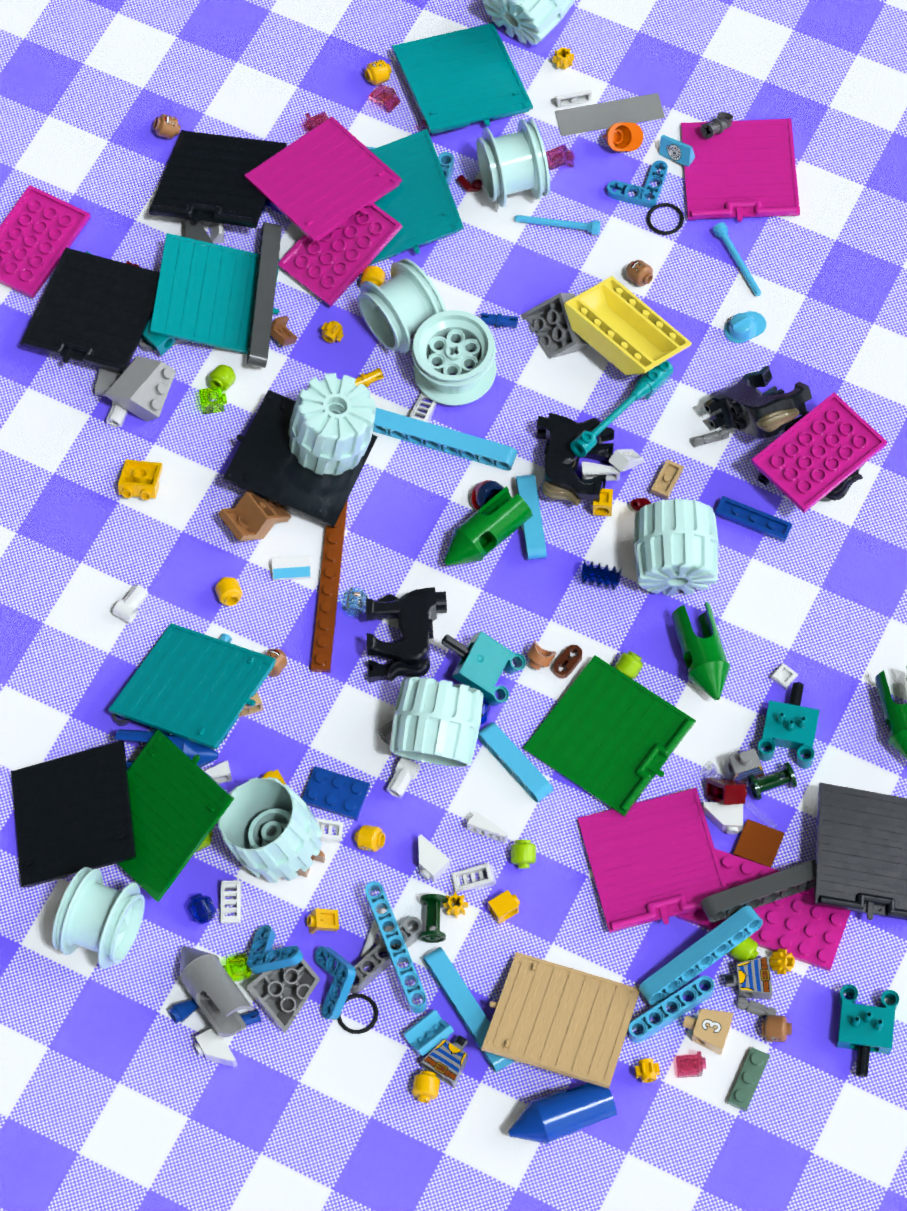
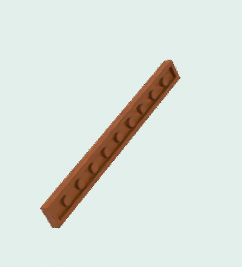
(328, 595)

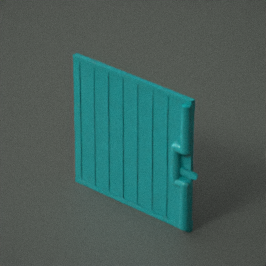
(462, 78)
(421, 200)
(205, 293)
(193, 686)

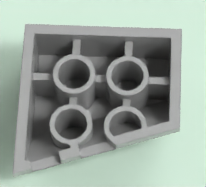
(553, 326)
(143, 387)
(284, 992)

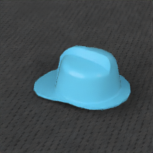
(744, 326)

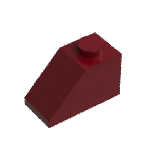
(725, 791)

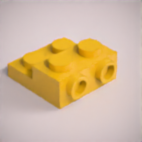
(140, 479)

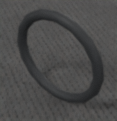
(664, 205)
(373, 1021)

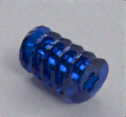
(600, 575)

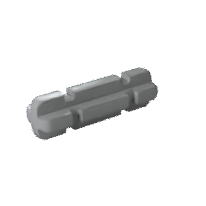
(710, 437)
(755, 1007)

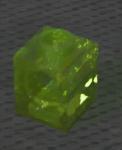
(209, 406)

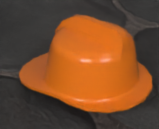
(624, 136)

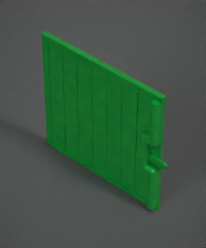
(609, 735)
(171, 812)

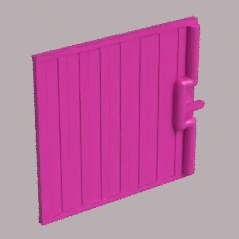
(742, 171)
(323, 179)
(652, 859)

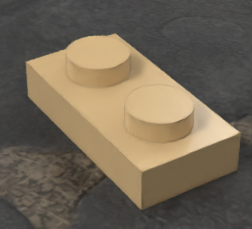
(667, 479)

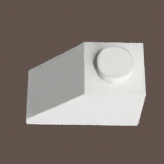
(726, 817)
(431, 860)
(214, 1048)

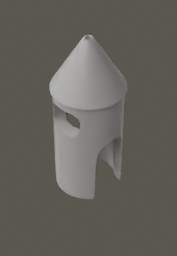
(205, 973)

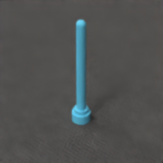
(592, 227)
(721, 231)

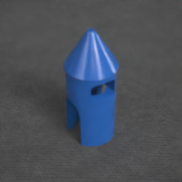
(191, 748)
(563, 1113)

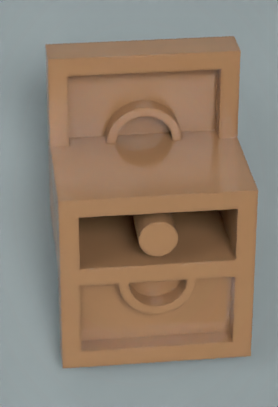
(253, 517)

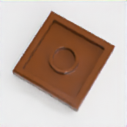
(758, 843)

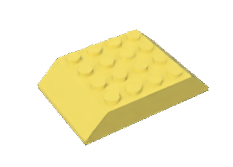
(623, 328)

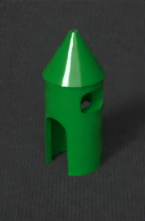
(487, 528)
(705, 655)
(894, 715)

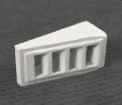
(430, 411)
(625, 459)
(592, 470)
(220, 773)
(330, 824)
(483, 826)
(475, 884)
(231, 885)

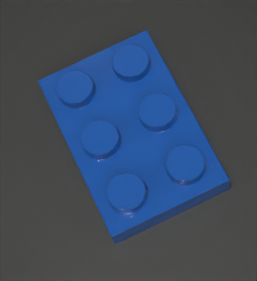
(336, 793)

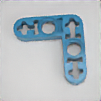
(642, 192)
(262, 960)
(343, 977)

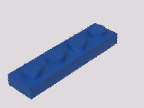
(753, 519)

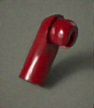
(474, 186)
(638, 503)

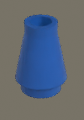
(182, 1010)

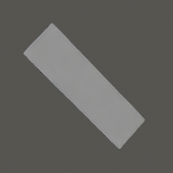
(606, 114)

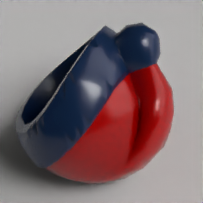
(484, 492)

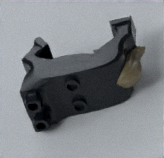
(756, 412)
(561, 463)

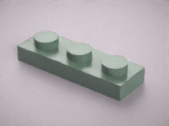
(748, 1079)

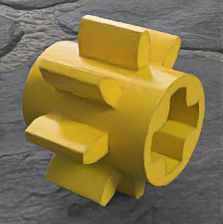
(563, 58)
(332, 331)
(455, 899)
(781, 961)
(647, 1070)

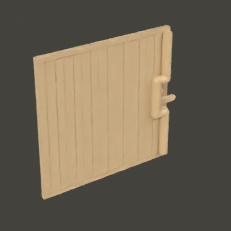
(561, 1020)

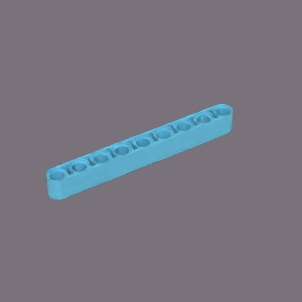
(444, 439)

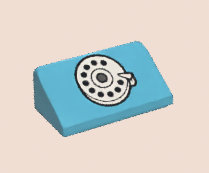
(676, 150)

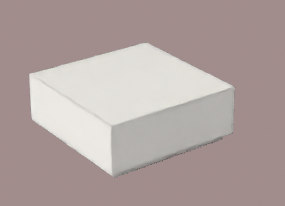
(784, 676)

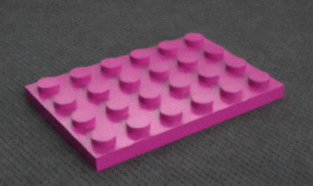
(35, 239)
(342, 255)
(819, 452)

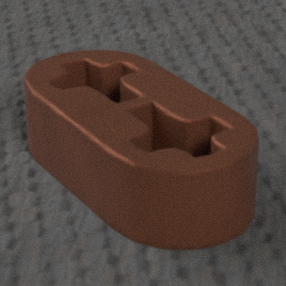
(564, 659)

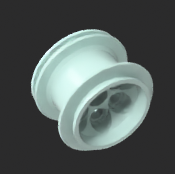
(513, 163)
(399, 305)
(446, 341)
(98, 918)

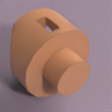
(539, 656)

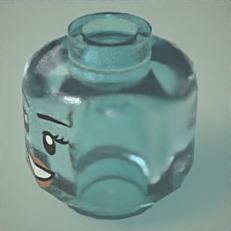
(354, 601)

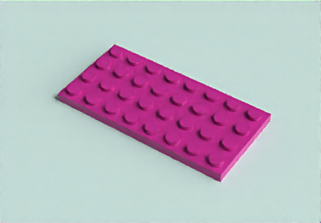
(789, 923)

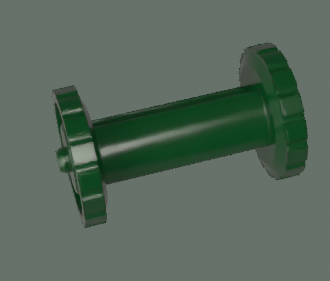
(772, 781)
(433, 904)

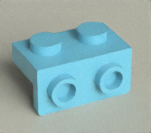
(428, 1033)

